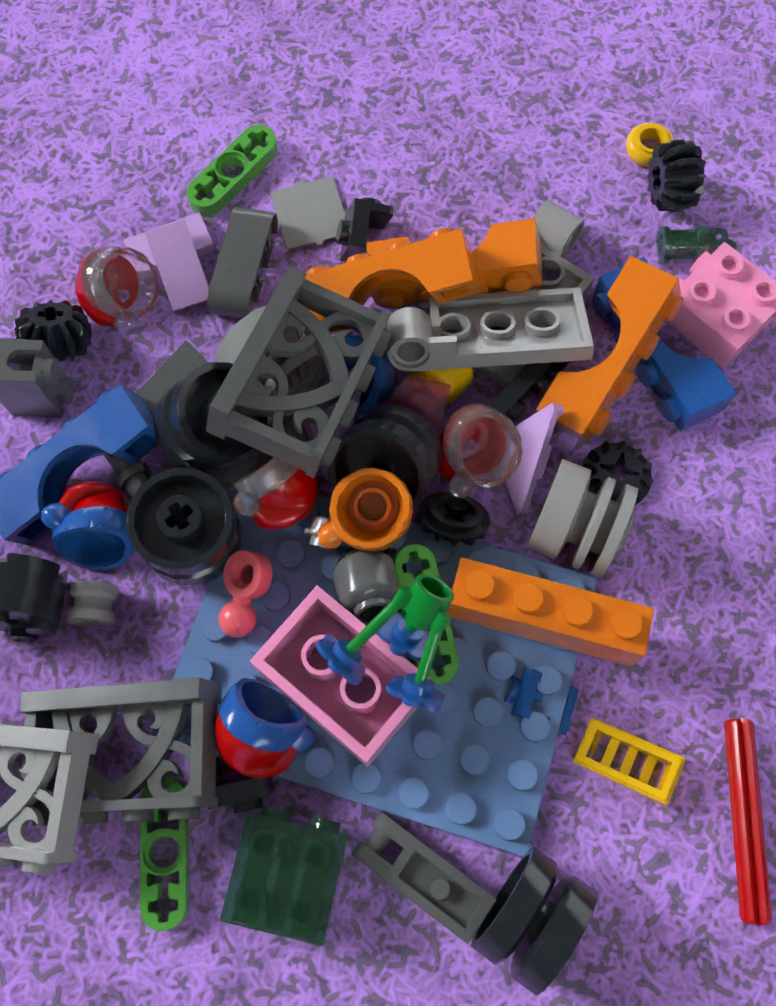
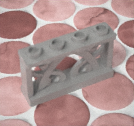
(43, 753)

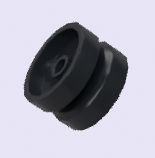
(183, 418)
(392, 441)
(168, 505)
(536, 921)

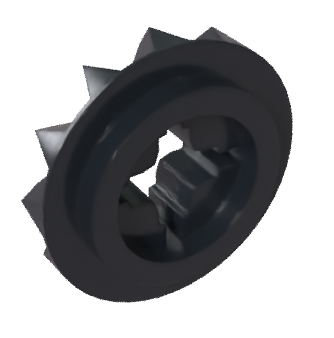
(633, 463)
(442, 505)

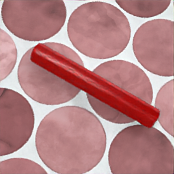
(747, 822)

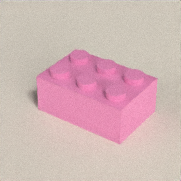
(355, 715)

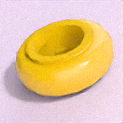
(636, 150)

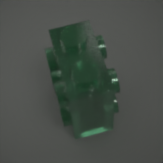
(286, 876)

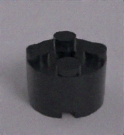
(30, 596)

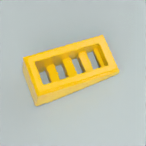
(674, 762)

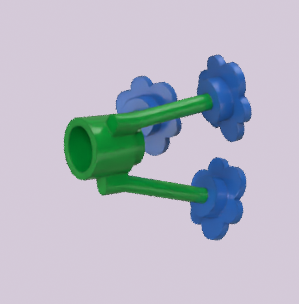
(423, 607)

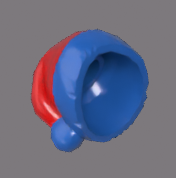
(90, 526)
(260, 730)

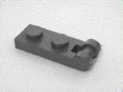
(426, 879)

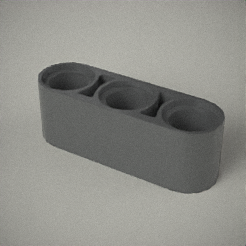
(241, 262)

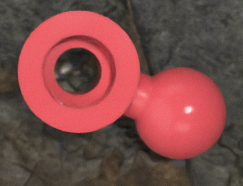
(238, 616)

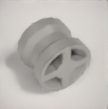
(92, 604)

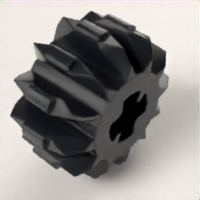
(676, 175)
(59, 325)

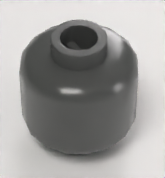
(365, 583)

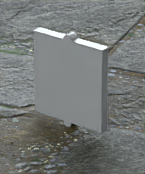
(308, 212)

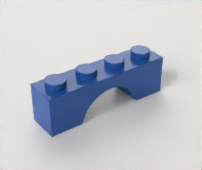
(685, 386)
(114, 426)

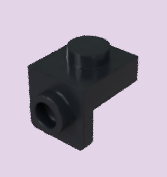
(360, 216)
(243, 793)

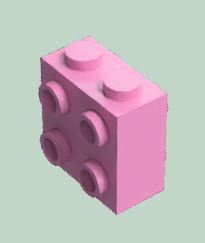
(724, 304)

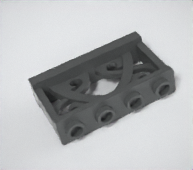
(242, 394)
(171, 703)

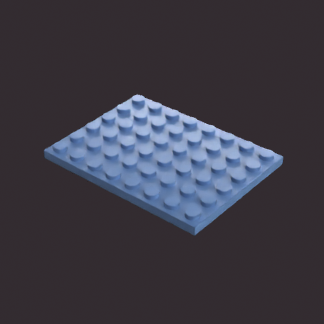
(451, 768)

